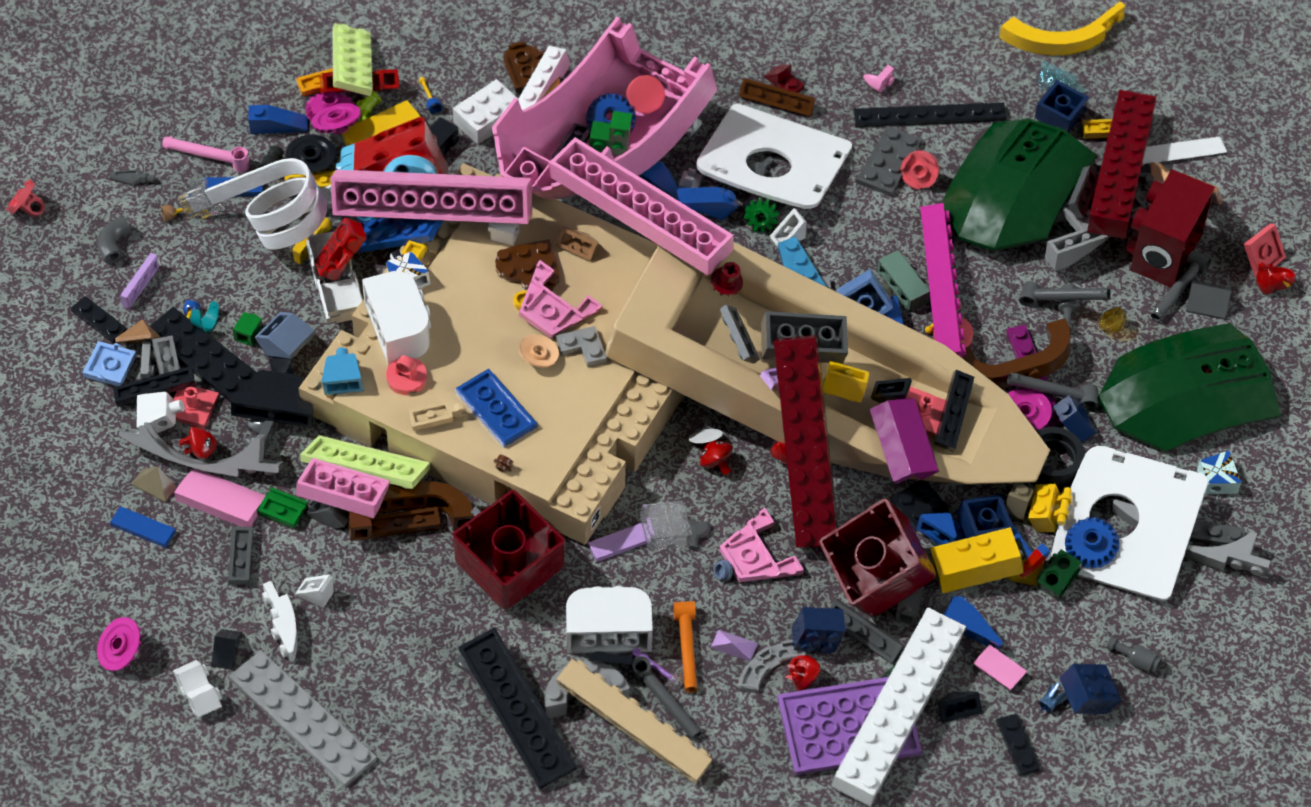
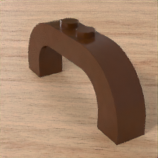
(1033, 365)
(423, 495)

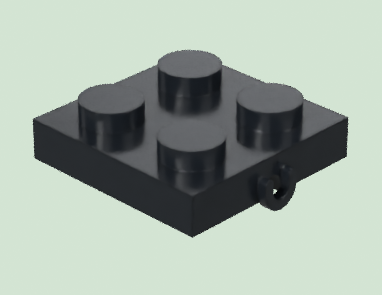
(918, 500)

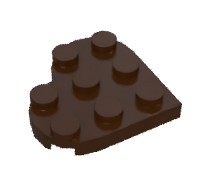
(520, 63)
(520, 262)

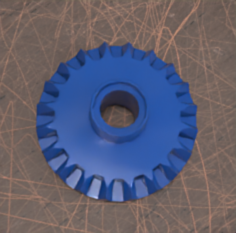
(607, 104)
(1092, 554)

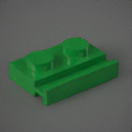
(282, 507)

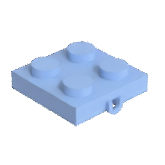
(109, 363)

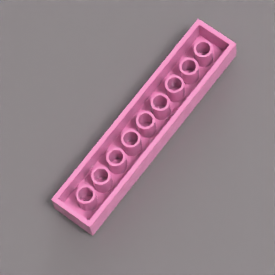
(431, 196)
(641, 206)

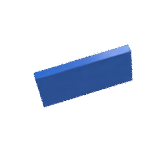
(496, 407)

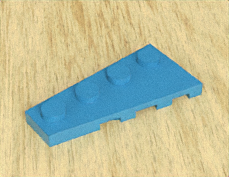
(796, 259)

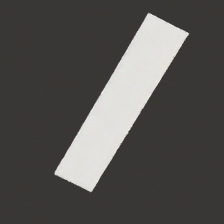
(1184, 150)

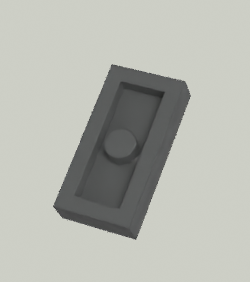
(261, 427)

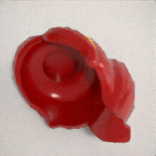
(1273, 278)

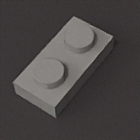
(165, 354)
(147, 369)

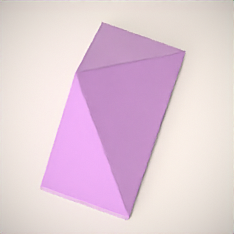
(734, 645)

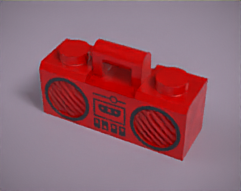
(340, 249)

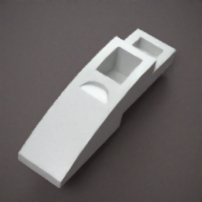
(283, 621)

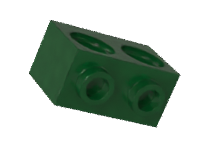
(1063, 576)

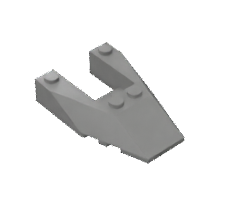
(1072, 247)

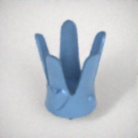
(1050, 699)

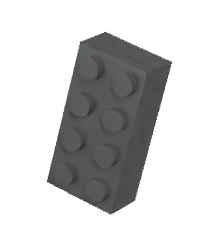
(829, 329)

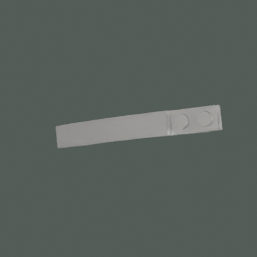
(250, 459)
(1236, 554)

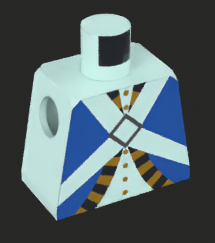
(1220, 474)

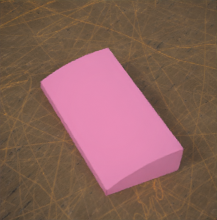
(342, 487)
(219, 497)

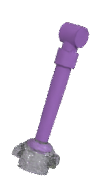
(674, 681)

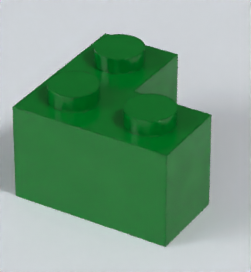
(613, 135)

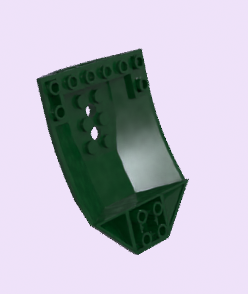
(1012, 201)
(1168, 399)

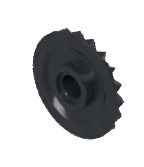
(313, 150)

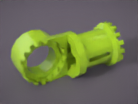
(367, 104)

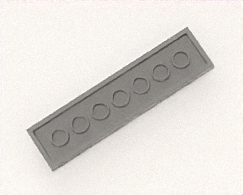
(303, 718)

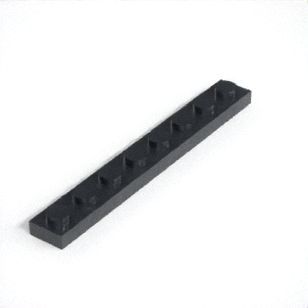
(929, 114)

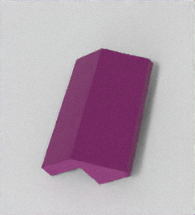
(904, 439)

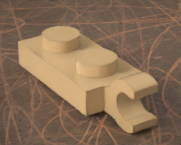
(435, 414)

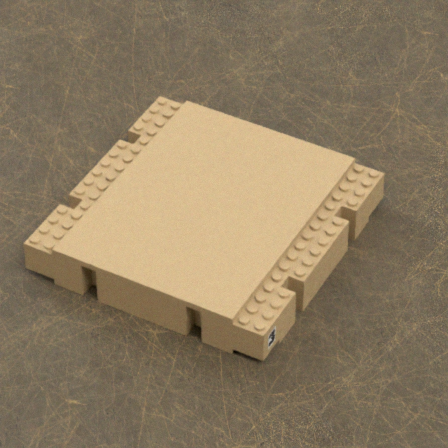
(586, 417)

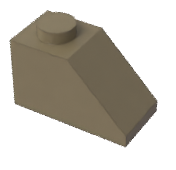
(1019, 500)

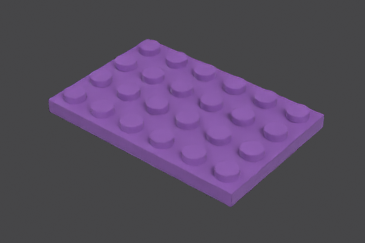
(826, 720)

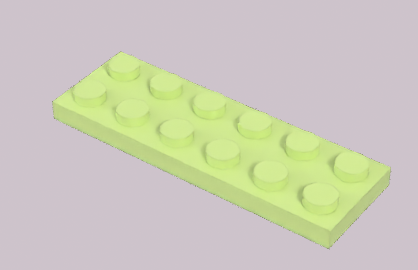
(352, 59)
(389, 466)

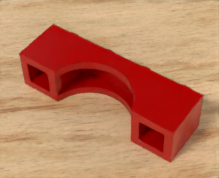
(381, 81)

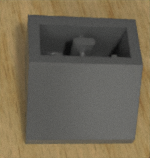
(328, 515)

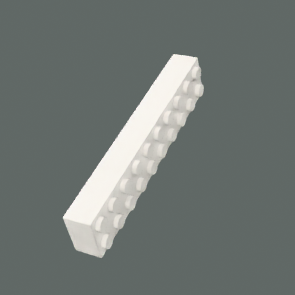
(898, 707)

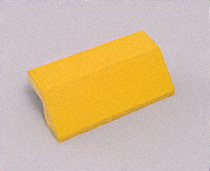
(380, 122)

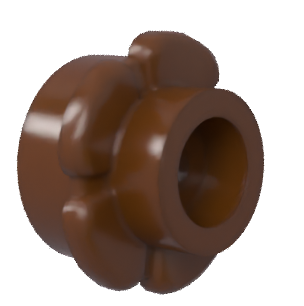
(503, 463)

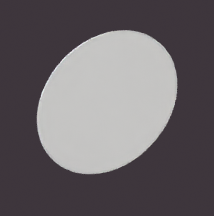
(705, 436)

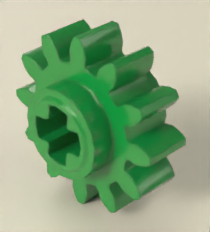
(762, 222)

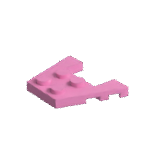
(549, 311)
(751, 558)

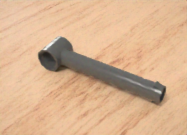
(1195, 263)
(1032, 292)
(1086, 394)
(667, 700)

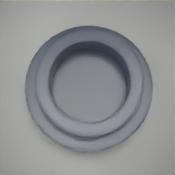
(723, 570)

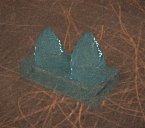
(1050, 73)

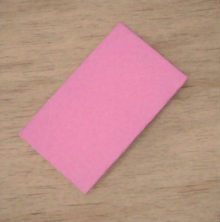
(1000, 667)

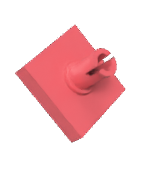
(1265, 248)
(198, 406)
(929, 407)

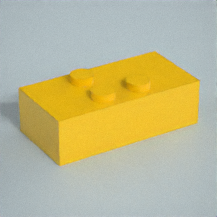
(976, 560)

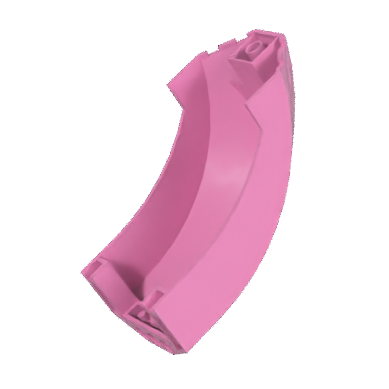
(532, 135)

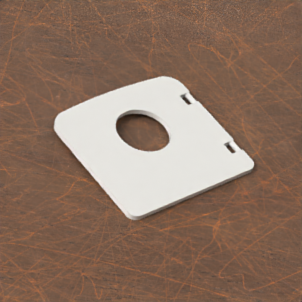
(753, 131)
(1167, 514)

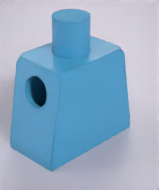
(341, 373)

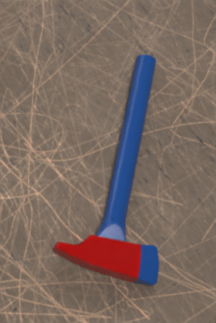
(1033, 559)

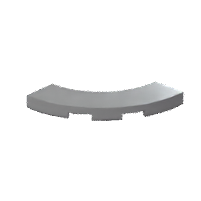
(764, 662)

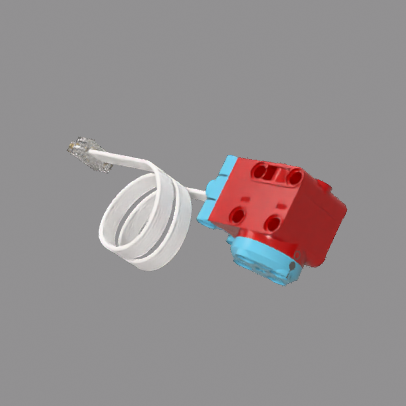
(398, 149)

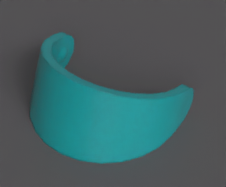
(209, 320)

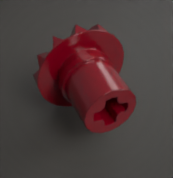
(727, 279)

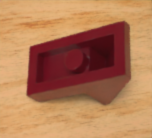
(782, 78)

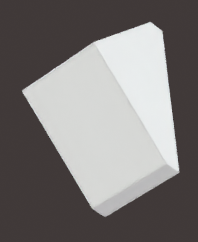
(790, 227)
(316, 590)

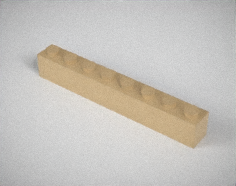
(634, 721)

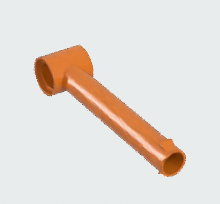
(685, 613)

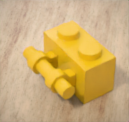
(845, 381)
(1049, 507)

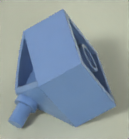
(868, 292)

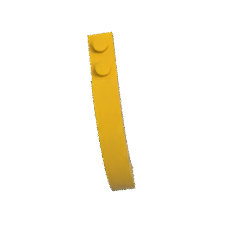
(1060, 43)

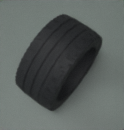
(1069, 443)

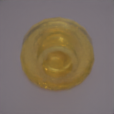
(1112, 320)

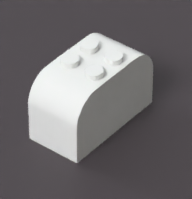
(397, 314)
(608, 620)

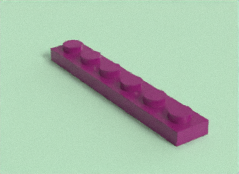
(1023, 346)

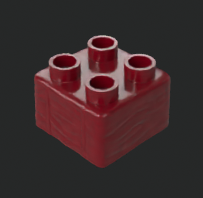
(509, 549)
(877, 558)

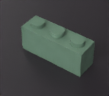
(903, 280)

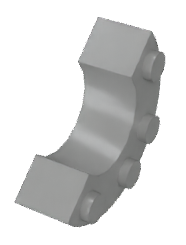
(557, 698)

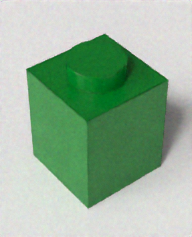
(247, 328)

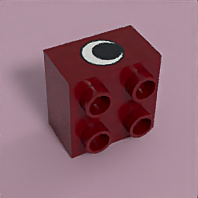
(1169, 227)

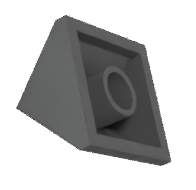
(1208, 299)

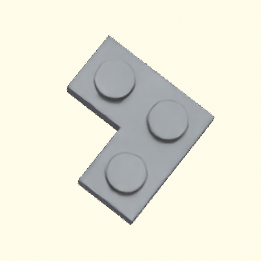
(583, 340)

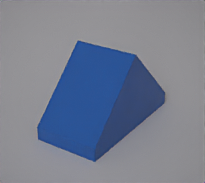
(937, 527)

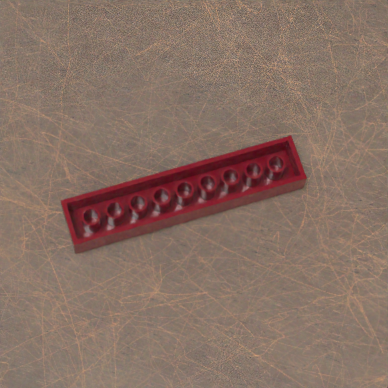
(1122, 164)
(806, 438)

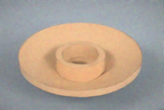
(538, 350)

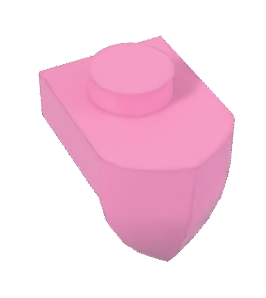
(881, 81)

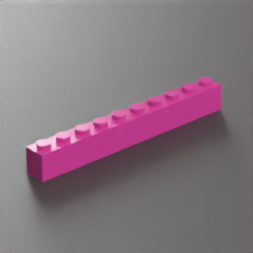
(942, 277)

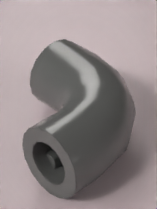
(109, 237)

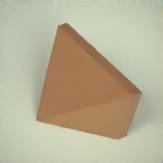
(577, 243)
(137, 334)

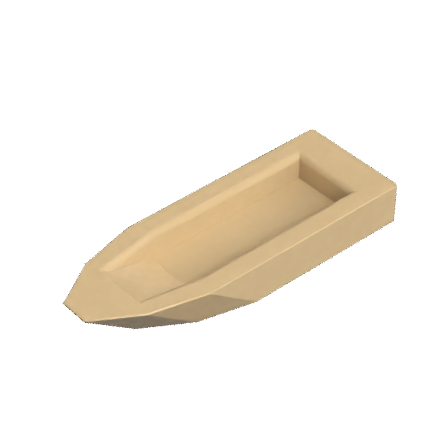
(679, 339)

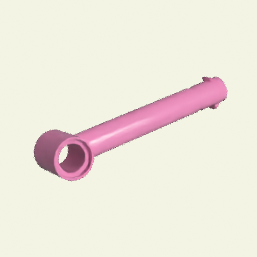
(238, 156)

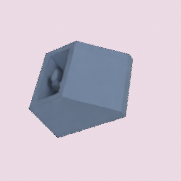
(284, 335)

